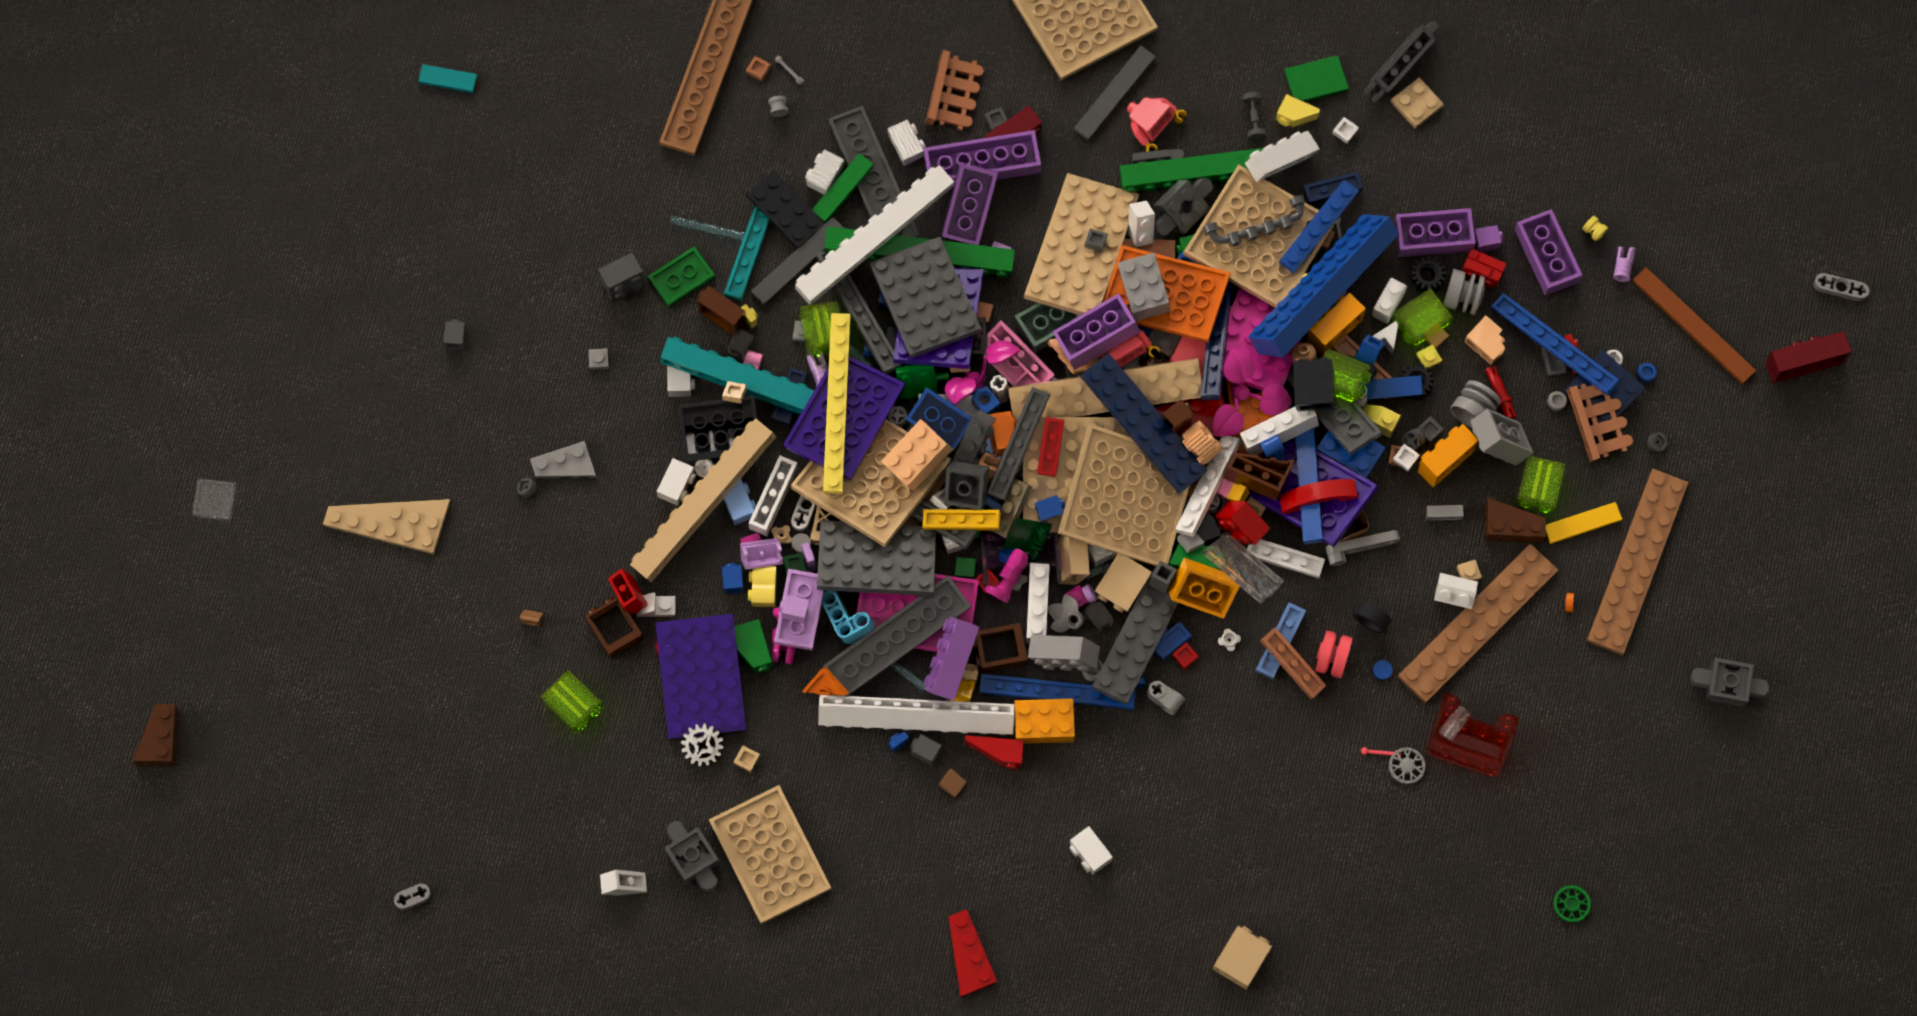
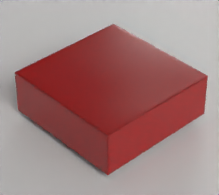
(991, 580)
(1185, 656)

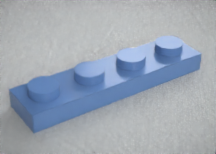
(1287, 627)

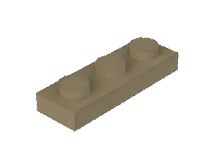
(1013, 506)

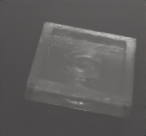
(214, 499)

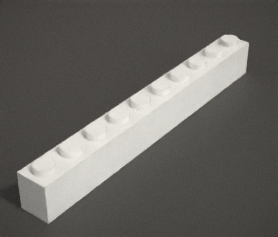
(874, 235)
(916, 714)

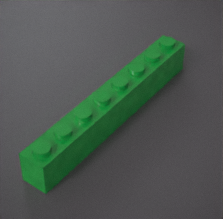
(1166, 173)

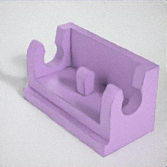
(761, 553)

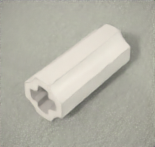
(1000, 388)

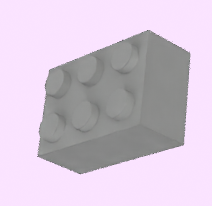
(1144, 287)
(1501, 437)
(1063, 652)

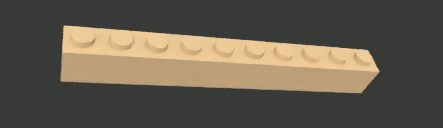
(702, 500)

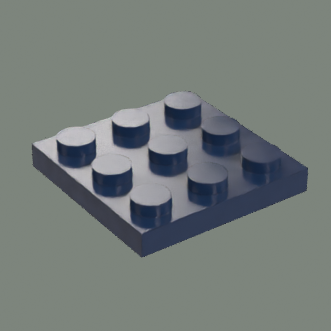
(1626, 391)

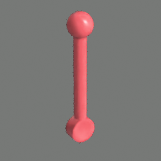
(1364, 751)

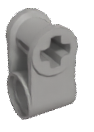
(1167, 698)

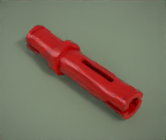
(1499, 389)

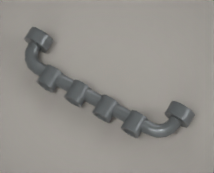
(1252, 232)

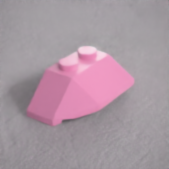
(1024, 366)

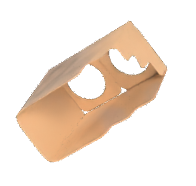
(1486, 340)

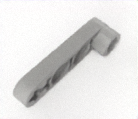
(1337, 554)

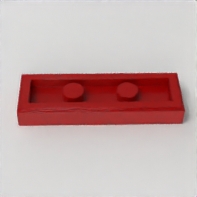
(1050, 447)

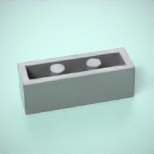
(1444, 512)

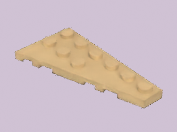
(404, 524)

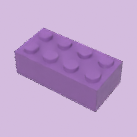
(969, 203)
(1434, 232)
(1548, 252)
(1096, 331)
(951, 658)

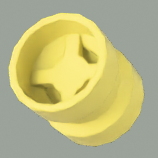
(1595, 228)

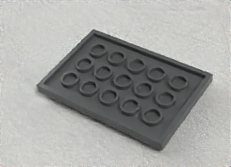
(925, 297)
(860, 564)

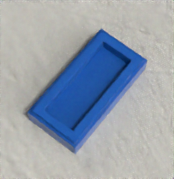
(1172, 640)

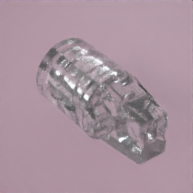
(1454, 723)

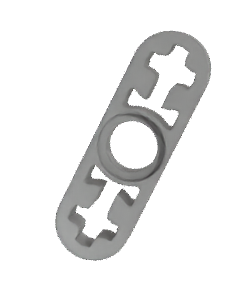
(1834, 291)

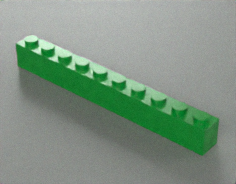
(962, 255)

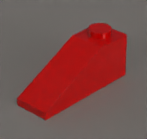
(1002, 751)

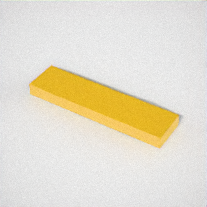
(961, 519)
(1583, 523)

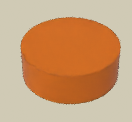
(1569, 602)

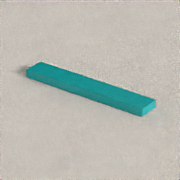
(747, 255)

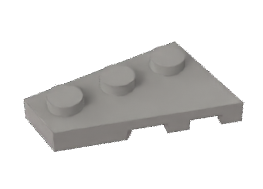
(565, 462)

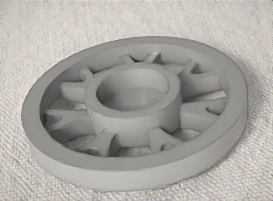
(1407, 765)

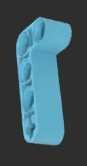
(846, 622)

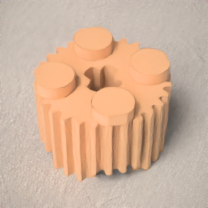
(1201, 442)

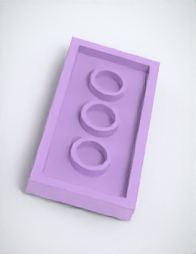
(793, 633)

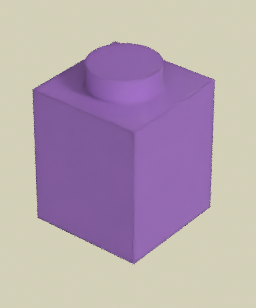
(1488, 238)

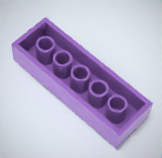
(1007, 154)

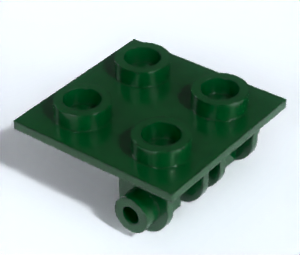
(1028, 536)

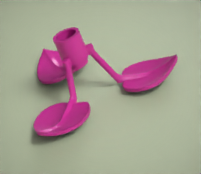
(959, 388)
(1273, 399)

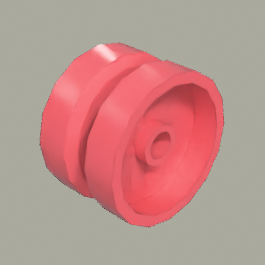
(1333, 654)

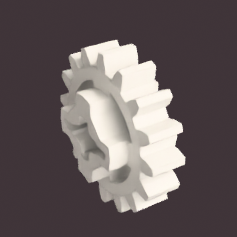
(694, 740)

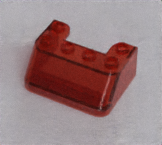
(1477, 745)

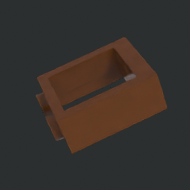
(721, 310)
(624, 642)
(1005, 663)

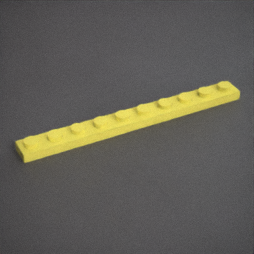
(836, 404)

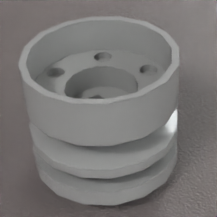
(1464, 291)
(1474, 400)

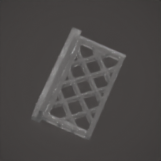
(1250, 566)

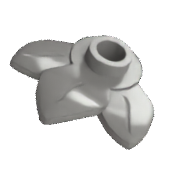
(1062, 614)

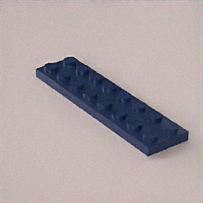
(1143, 423)

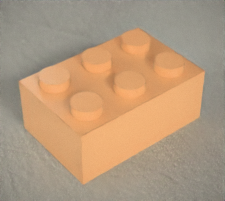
(917, 455)

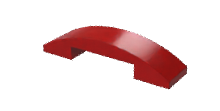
(1316, 493)

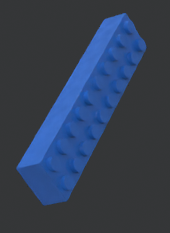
(1323, 285)

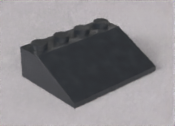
(713, 425)

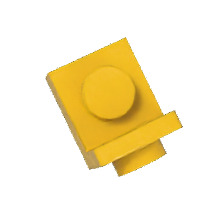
(965, 691)

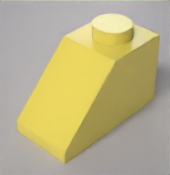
(1296, 112)
(1383, 418)

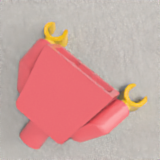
(1151, 118)
(1131, 349)

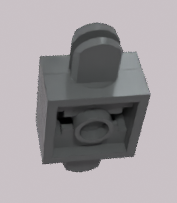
(1182, 206)
(1729, 682)
(692, 856)

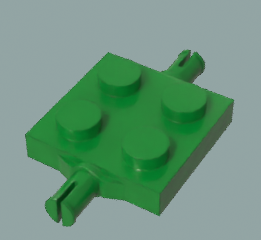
(917, 379)

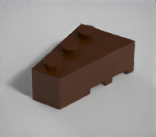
(1259, 474)
(1512, 524)
(159, 739)

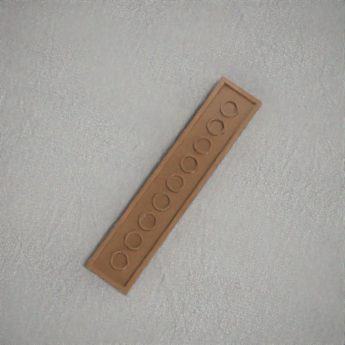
(704, 75)
(1637, 562)
(1477, 625)

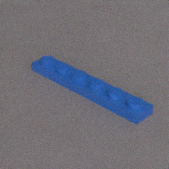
(1318, 226)

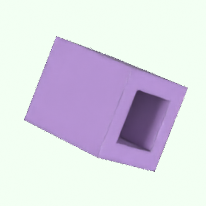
(794, 608)

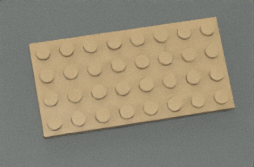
(1065, 270)

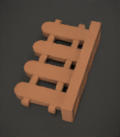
(948, 99)
(1588, 432)

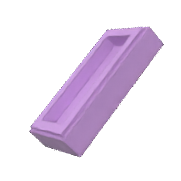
(808, 557)

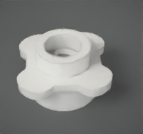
(1224, 639)

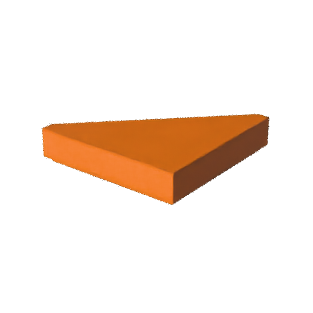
(825, 684)

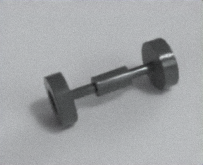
(1256, 133)

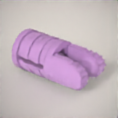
(1623, 265)
(817, 371)

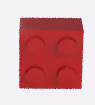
(1242, 522)

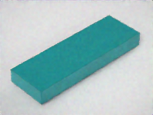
(447, 78)

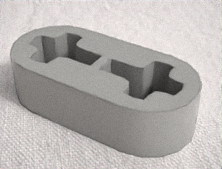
(410, 892)

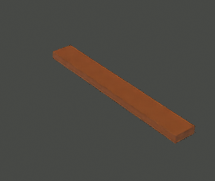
(1694, 325)

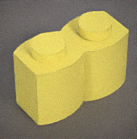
(763, 586)

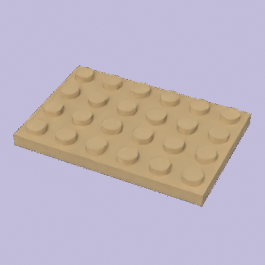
(770, 854)

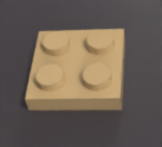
(1417, 103)

